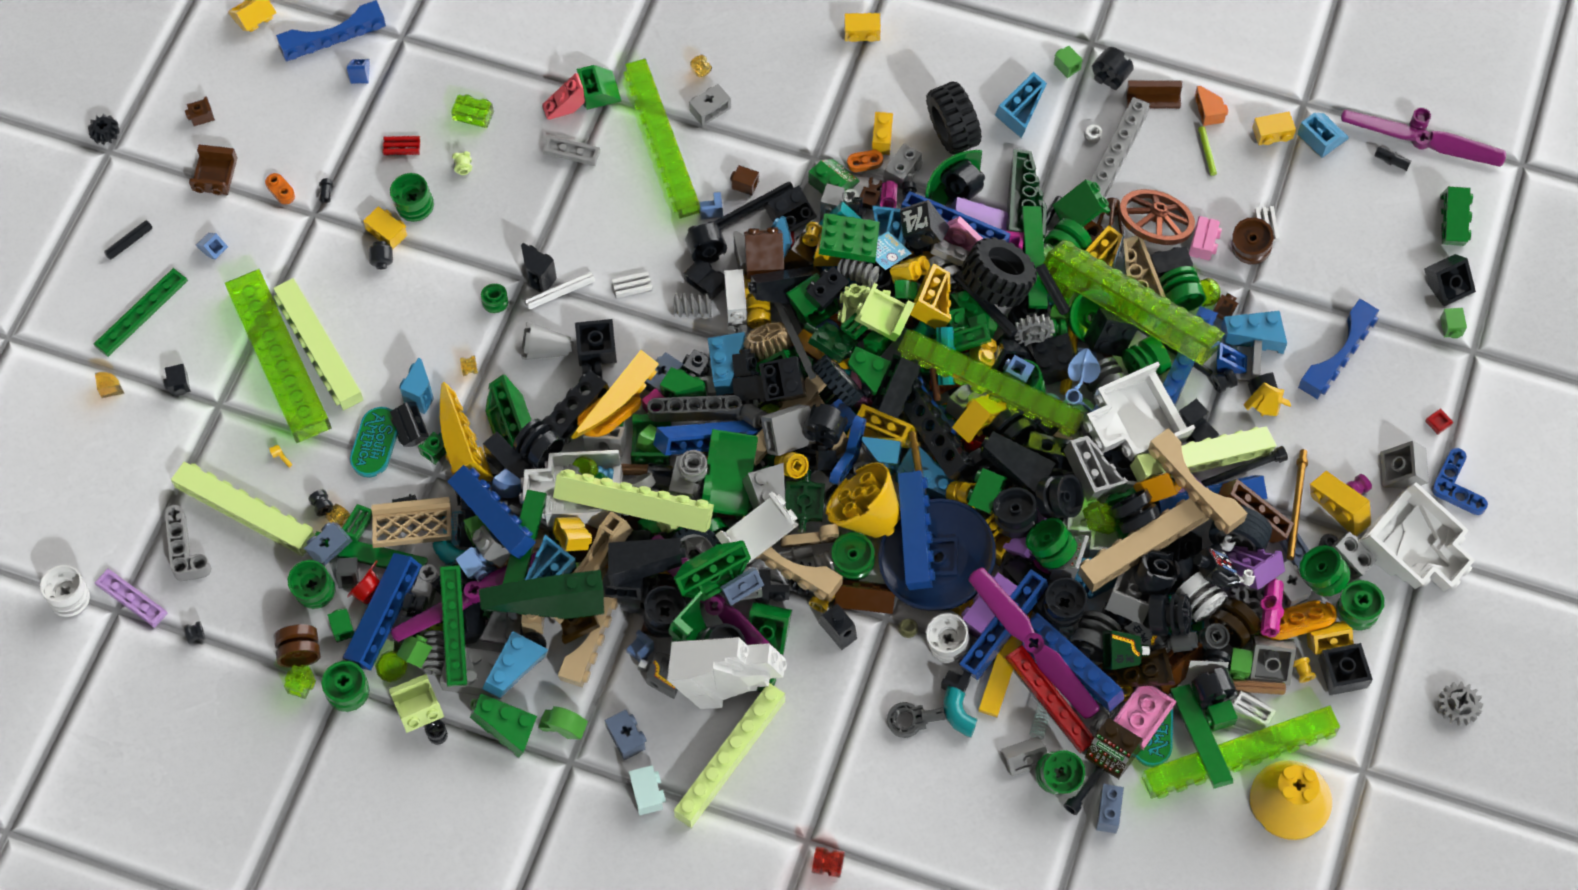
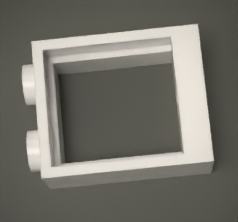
(735, 297)

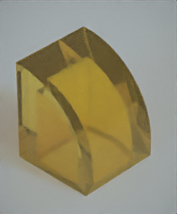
(108, 385)

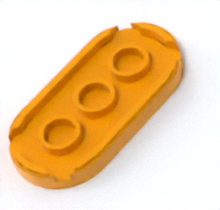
(615, 420)
(1305, 619)

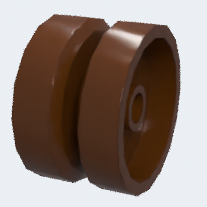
(1252, 240)
(297, 645)

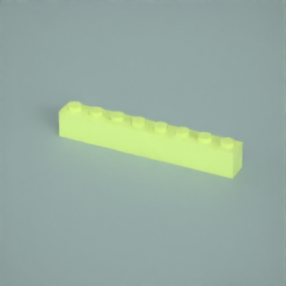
(318, 344)
(1211, 453)
(633, 501)
(242, 507)
(729, 755)

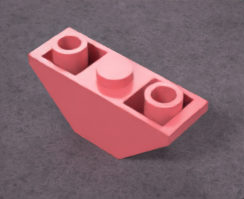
(565, 99)

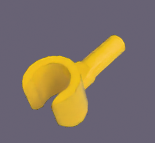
(276, 451)

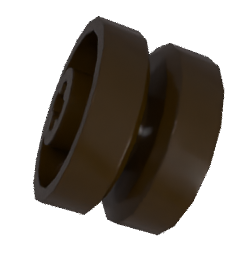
(1239, 621)

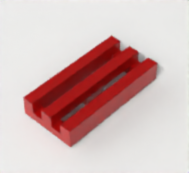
(401, 142)

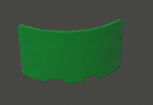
(935, 188)
(730, 460)
(688, 622)

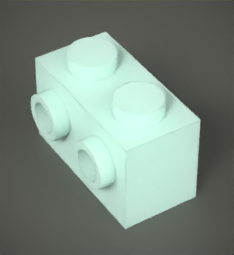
(646, 790)

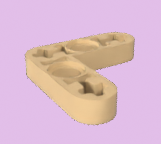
(826, 534)

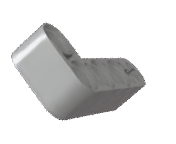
(181, 542)

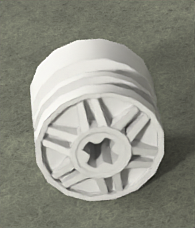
(65, 590)
(1202, 597)
(947, 628)

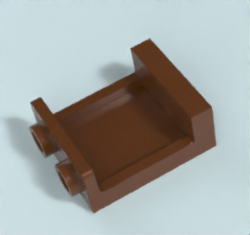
(214, 169)
(763, 251)

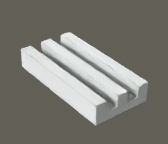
(1265, 211)
(630, 282)
(1250, 716)

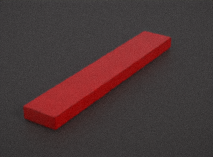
(1050, 698)

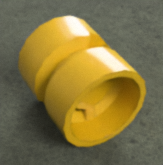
(758, 312)
(794, 464)
(959, 491)

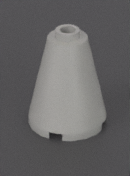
(544, 343)

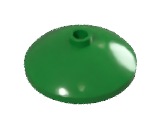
(1078, 315)

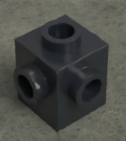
(696, 364)

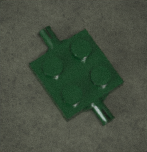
(831, 341)
(805, 500)

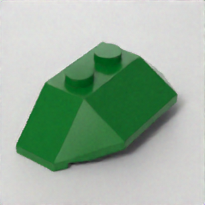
(974, 312)
(506, 409)
(712, 569)

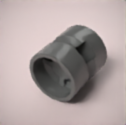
(1213, 637)

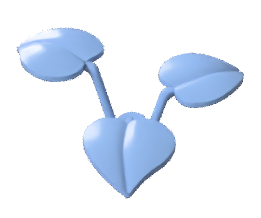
(1081, 368)

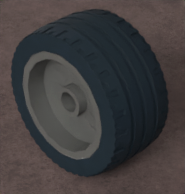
(1252, 533)

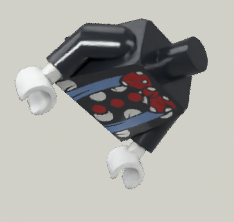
(1217, 567)

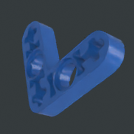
(852, 451)
(1449, 483)

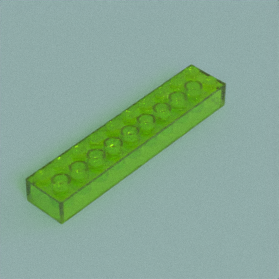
(1133, 302)
(278, 356)
(992, 382)

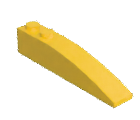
(622, 390)
(458, 437)

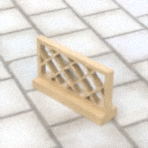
(411, 511)

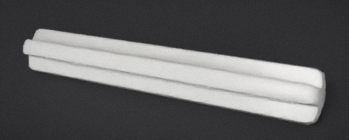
(560, 290)

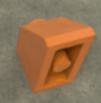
(1210, 106)

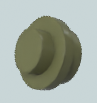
(908, 628)

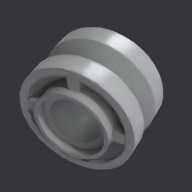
(693, 457)

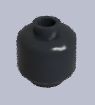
(380, 255)

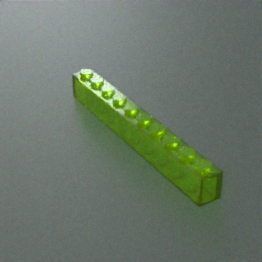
(662, 139)
(1244, 751)

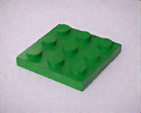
(849, 238)

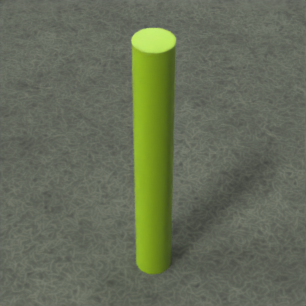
(1207, 151)

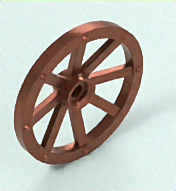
(1158, 213)

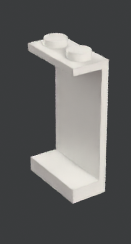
(762, 526)

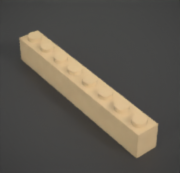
(1152, 537)

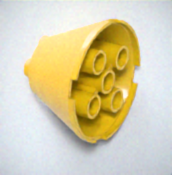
(866, 502)
(1290, 799)

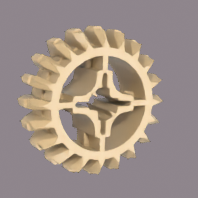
(767, 340)

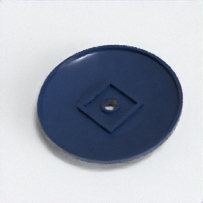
(966, 546)

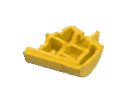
(1267, 400)

